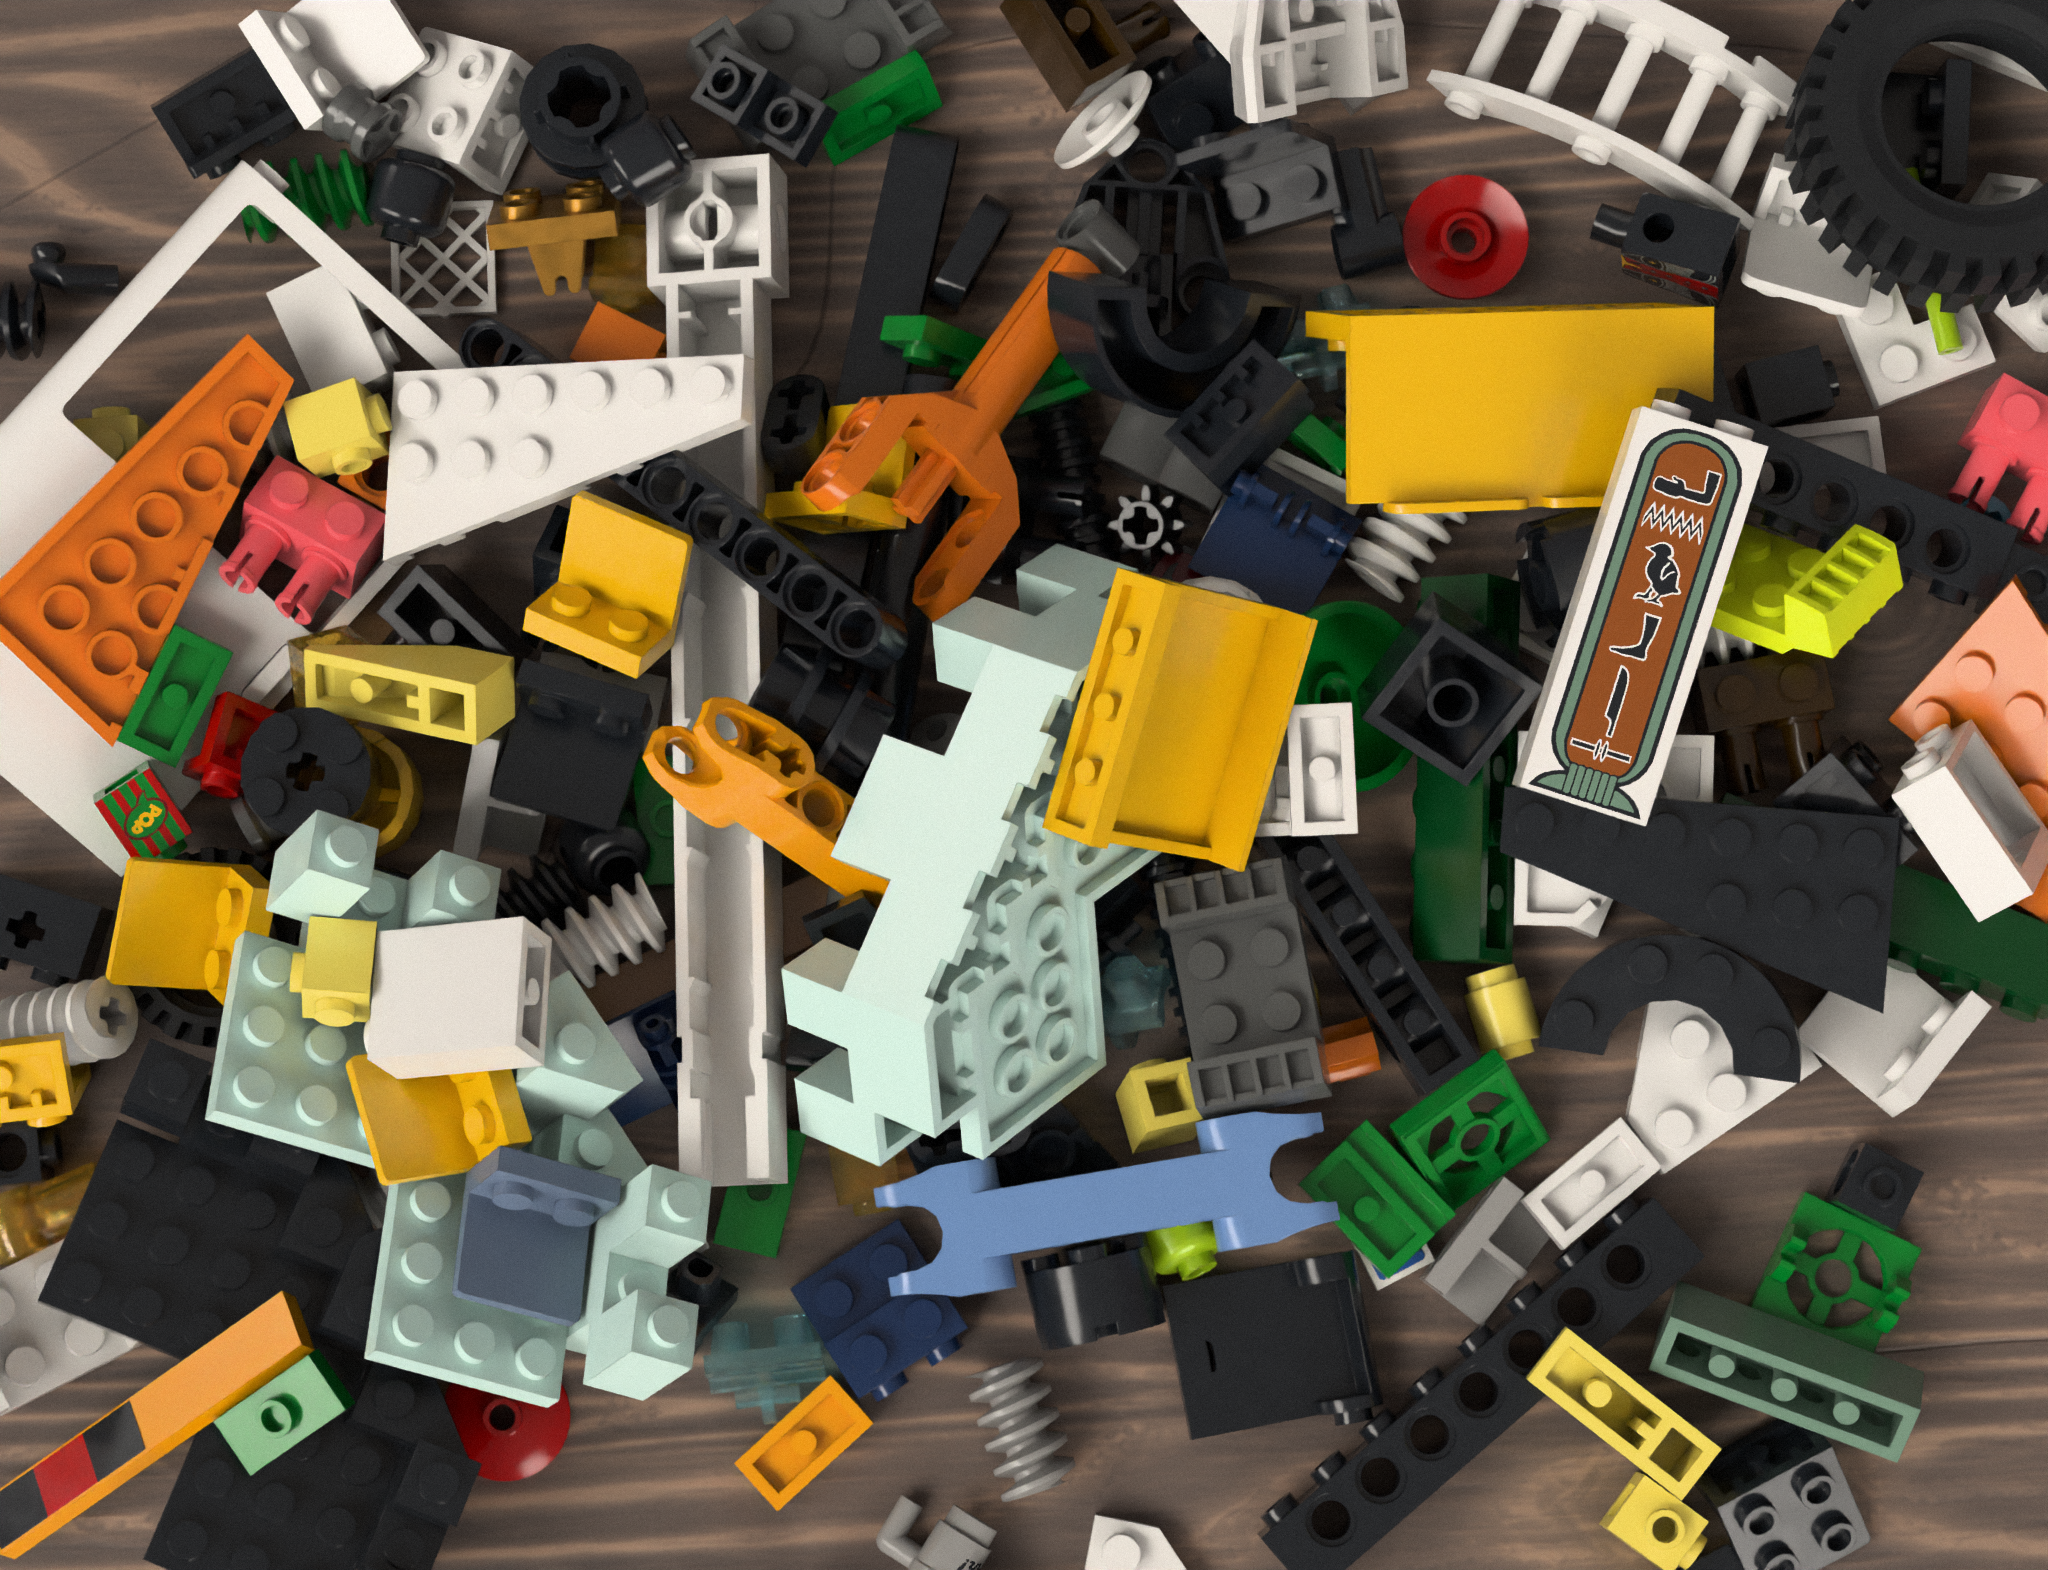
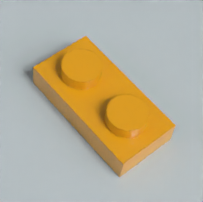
(804, 1442)

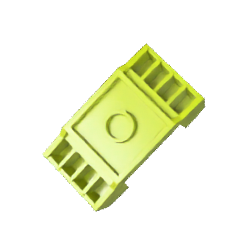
(1804, 597)

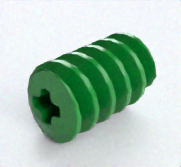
(318, 195)

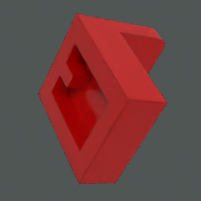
(224, 744)

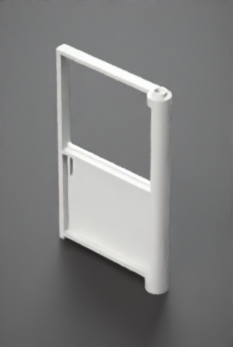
(52, 464)

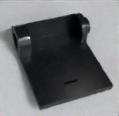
(1282, 1345)

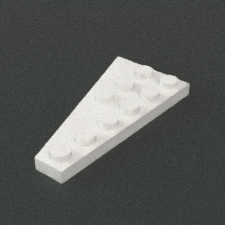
(524, 436)

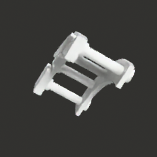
(1648, 29)

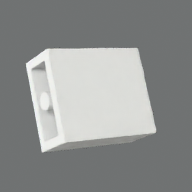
(459, 998)

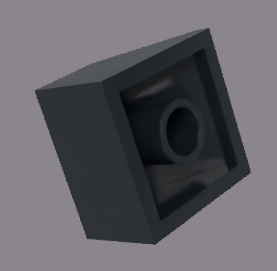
(1448, 689)

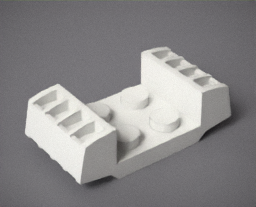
(42, 1345)

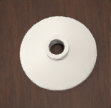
(1105, 122)

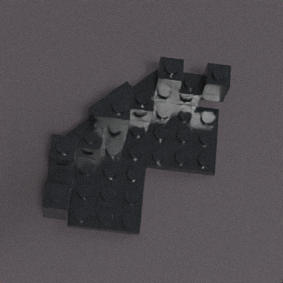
(192, 1242)

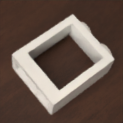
(1973, 818)

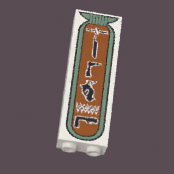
(1641, 612)

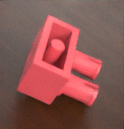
(2009, 436)
(309, 528)

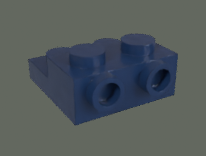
(868, 1329)

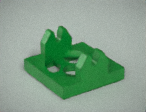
(1521, 1138)
(1895, 1257)

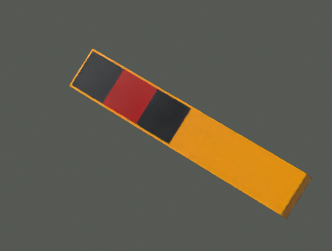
(152, 1423)

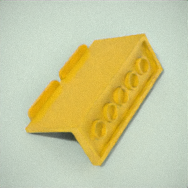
(1504, 398)

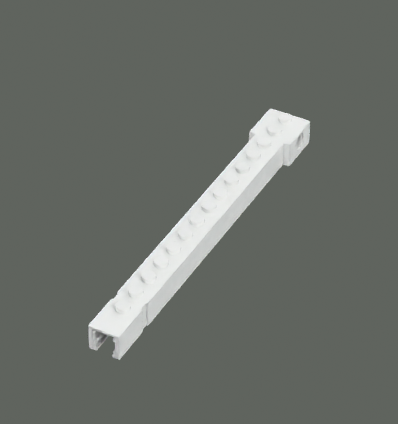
(715, 266)

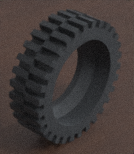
(1866, 190)

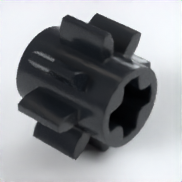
(1132, 530)

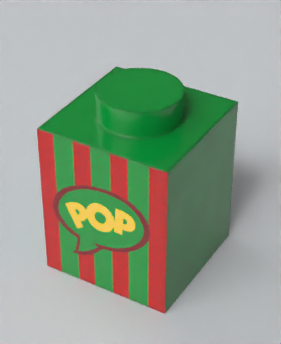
(144, 814)

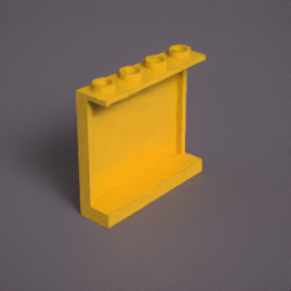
(1179, 720)

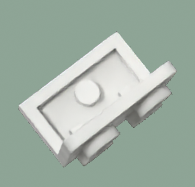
(1787, 257)

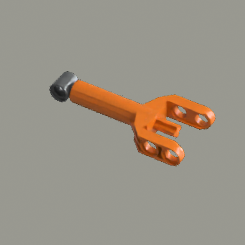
(962, 428)

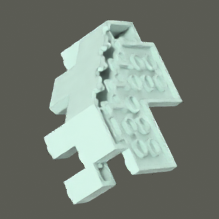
(985, 946)
(292, 1085)

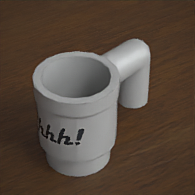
(954, 1544)

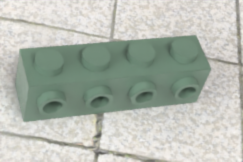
(1787, 1371)

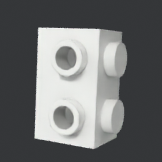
(333, 333)

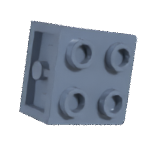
(529, 1233)

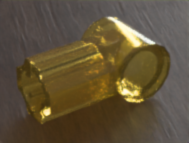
(40, 1214)

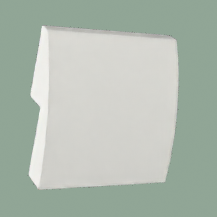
(1313, 775)

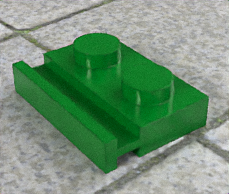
(1379, 1199)

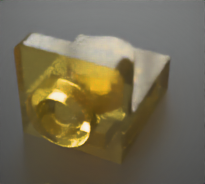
(621, 270)

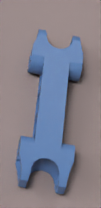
(1219, 1185)

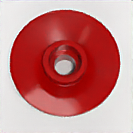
(1471, 207)
(513, 1452)

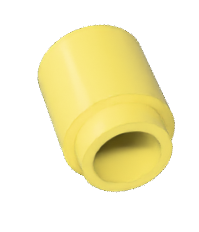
(1502, 1012)

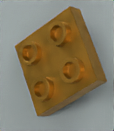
(555, 228)

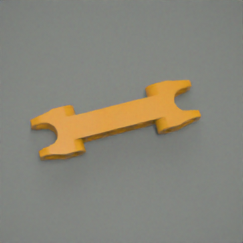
(765, 785)

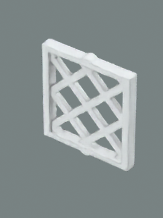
(444, 307)

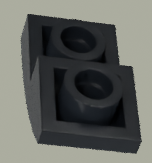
(764, 105)

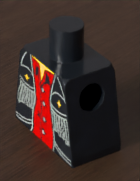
(1696, 250)

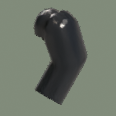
(71, 278)

